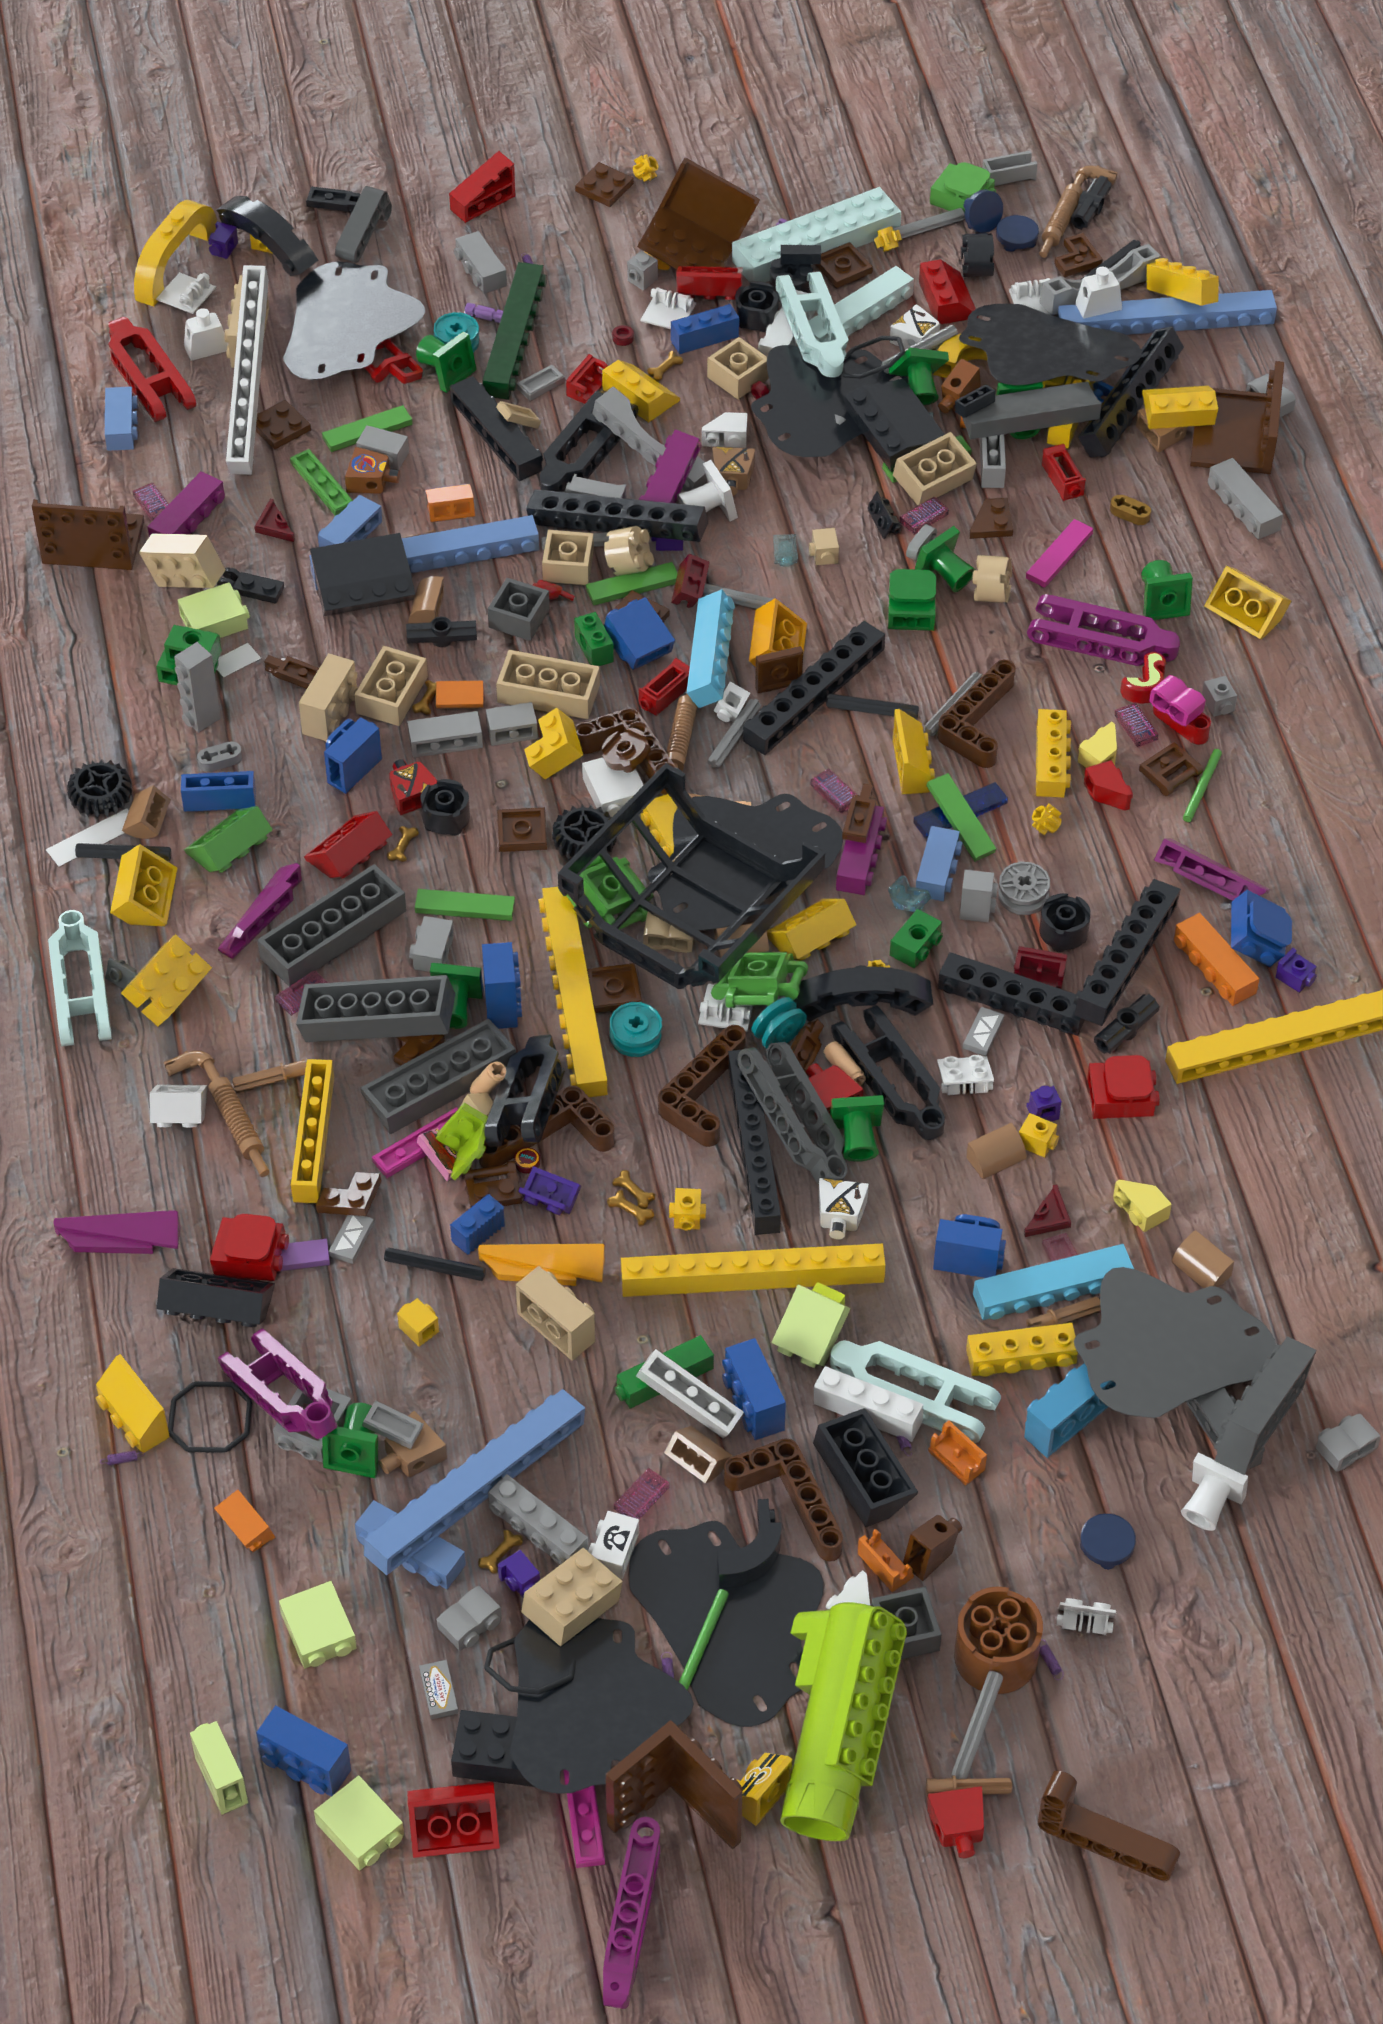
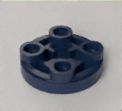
(983, 211)
(1017, 232)
(1107, 1540)

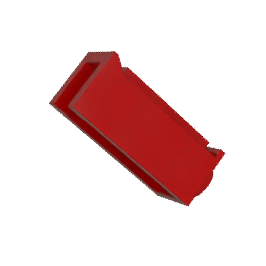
(1066, 487)
(655, 697)

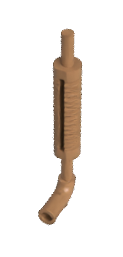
(1068, 204)
(681, 732)
(227, 1103)

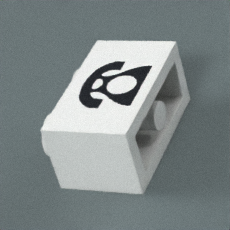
(615, 1542)

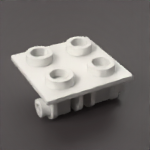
(187, 292)
(1028, 295)
(667, 307)
(716, 1013)
(964, 1071)
(1099, 1611)

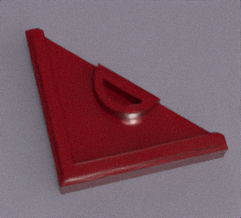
(273, 523)
(1049, 1216)

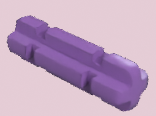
(483, 312)

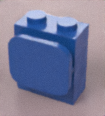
(638, 633)
(351, 753)
(1260, 928)
(969, 1246)

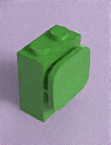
(958, 184)

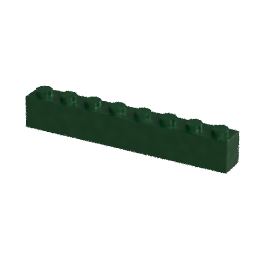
(514, 330)

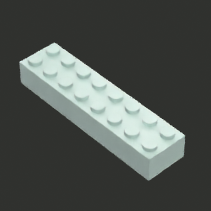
(847, 221)

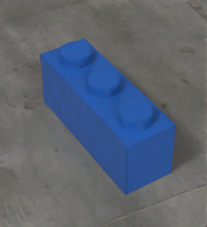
(704, 329)
(218, 791)

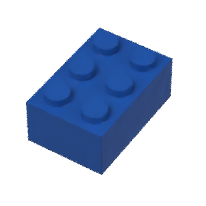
(502, 984)
(754, 1389)
(303, 1751)

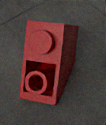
(1107, 785)

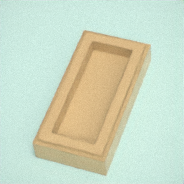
(518, 414)

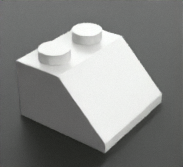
(178, 1105)

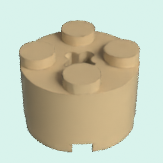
(628, 550)
(992, 579)

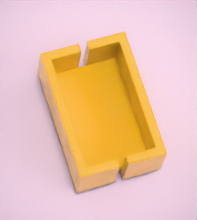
(166, 980)

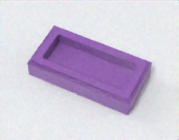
(305, 1255)

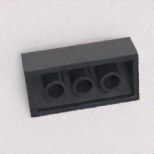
(214, 1297)
(864, 1466)

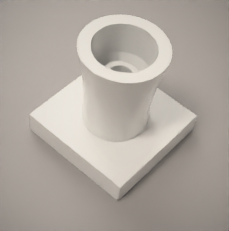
(712, 494)
(1215, 1486)

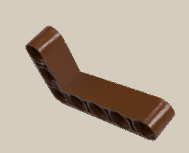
(957, 724)
(596, 731)
(693, 1081)
(569, 1107)
(798, 1489)
(1101, 1834)

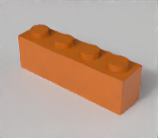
(1216, 959)

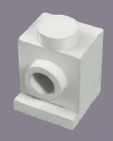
(732, 703)

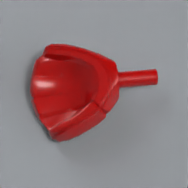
(554, 590)

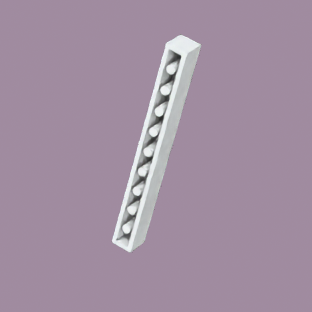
(247, 370)

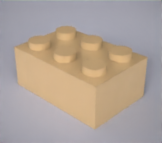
(934, 468)
(182, 560)
(391, 685)
(328, 697)
(555, 1312)
(571, 1596)

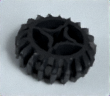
(99, 788)
(570, 828)

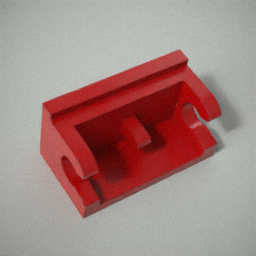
(585, 379)

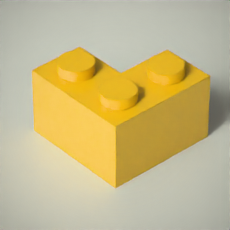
(557, 747)

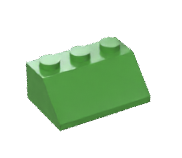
(230, 839)

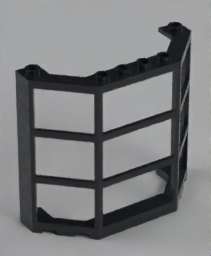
(708, 965)

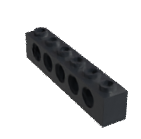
(1010, 993)

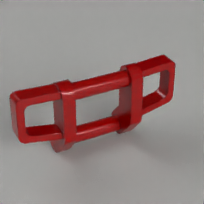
(393, 365)

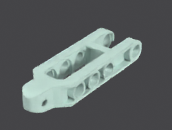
(825, 355)
(76, 936)
(855, 1358)

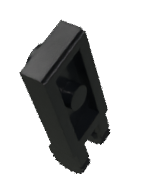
(332, 199)
(253, 585)

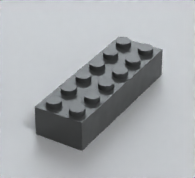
(332, 925)
(376, 1008)
(1264, 1405)

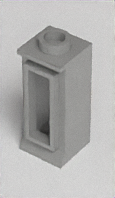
(1011, 167)
(592, 487)

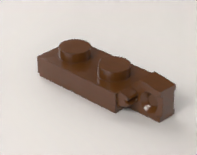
(291, 670)
(860, 815)
(807, 1043)

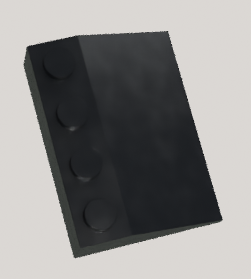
(891, 419)
(362, 574)

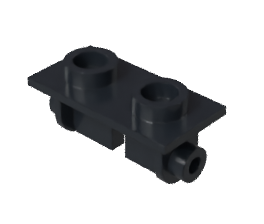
(883, 516)

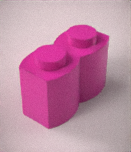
(1177, 700)

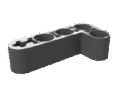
(369, 209)

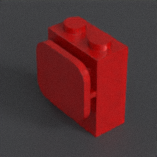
(1122, 1087)
(249, 1247)

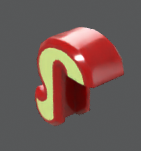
(1153, 672)

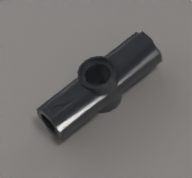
(1091, 202)
(441, 631)
(1126, 1023)

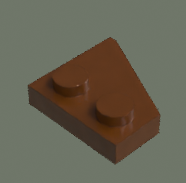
(992, 520)

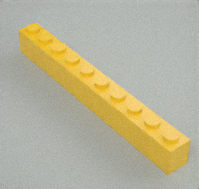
(574, 995)
(1275, 1037)
(752, 1270)

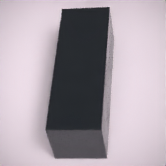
(800, 254)
(975, 401)

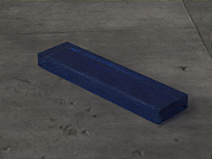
(980, 802)

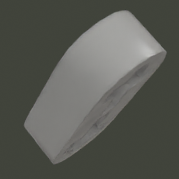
(924, 536)
(219, 756)

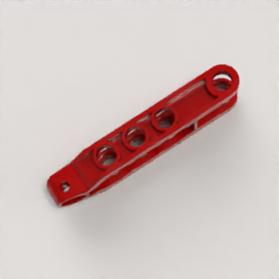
(153, 387)

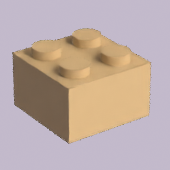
(737, 367)
(568, 557)

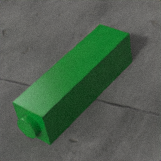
(692, 1356)

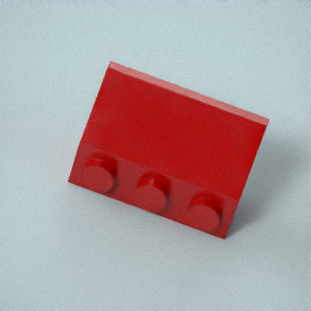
(709, 281)
(945, 292)
(350, 845)
(453, 1819)

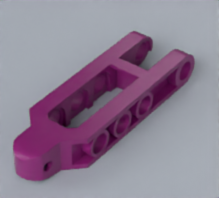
(1078, 614)
(272, 1364)
(634, 1892)

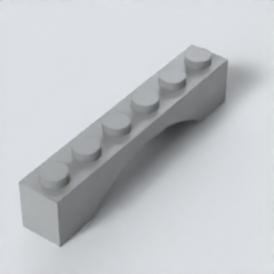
(1128, 272)
(616, 413)

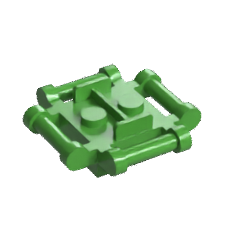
(608, 894)
(760, 979)

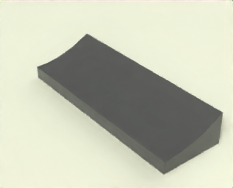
(1034, 410)
(436, 1076)

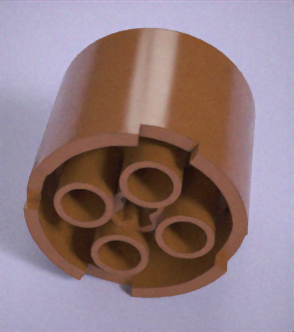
(998, 1634)

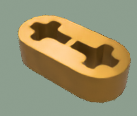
(1130, 509)

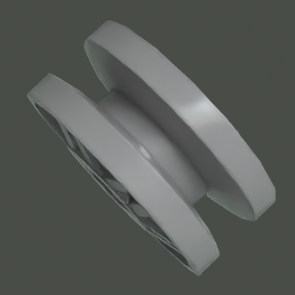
(1024, 888)

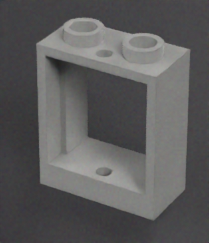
(304, 1445)

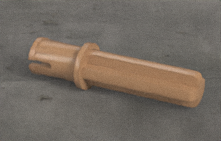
(269, 1076)
(1066, 1313)
(989, 1785)

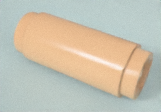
(839, 1056)
(489, 1078)

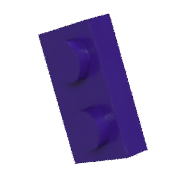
(550, 1190)

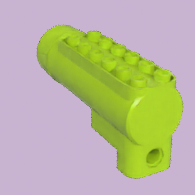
(851, 1678)

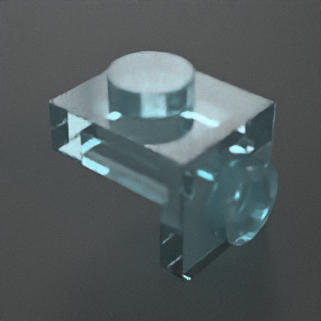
(785, 549)
(907, 897)

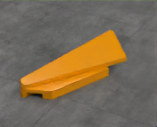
(564, 1261)

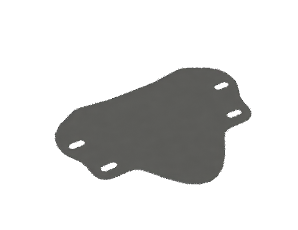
(1167, 1344)

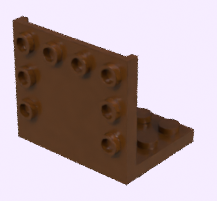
(698, 219)
(1243, 428)
(87, 535)
(675, 1762)

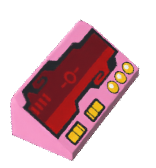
(438, 1153)

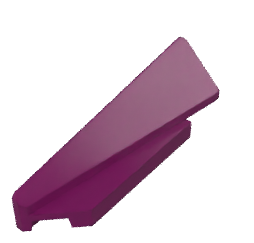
(1205, 870)
(265, 908)
(121, 1232)

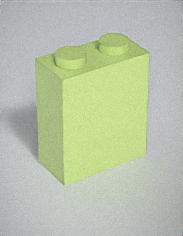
(215, 611)
(810, 1326)
(317, 1625)
(218, 1767)
(359, 1823)

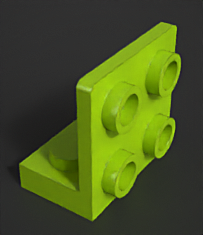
(466, 1136)

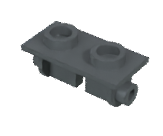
(120, 973)

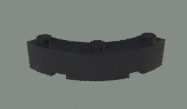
(271, 230)
(864, 988)

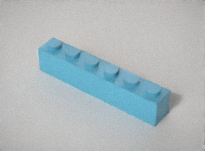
(710, 648)
(1047, 1282)

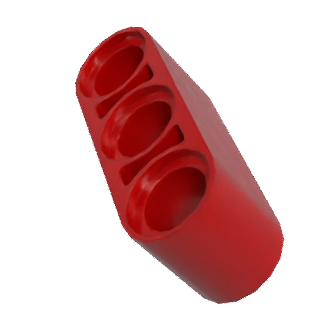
(1195, 732)

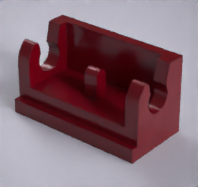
(690, 580)
(1041, 966)

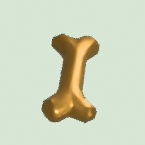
(672, 360)
(423, 705)
(398, 852)
(642, 1197)
(640, 1214)
(491, 1561)

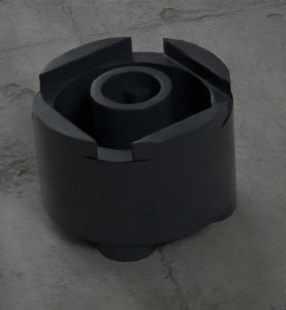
(977, 255)
(797, 273)
(756, 305)
(445, 807)
(1064, 922)

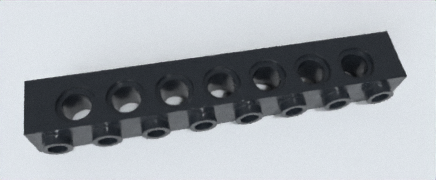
(1126, 396)
(613, 513)
(812, 687)
(1127, 952)
(755, 1152)

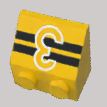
(764, 1785)

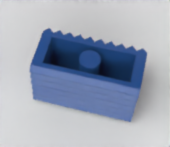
(477, 1224)

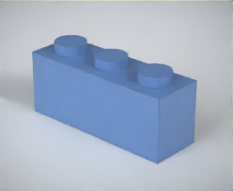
(120, 418)
(352, 523)
(939, 862)

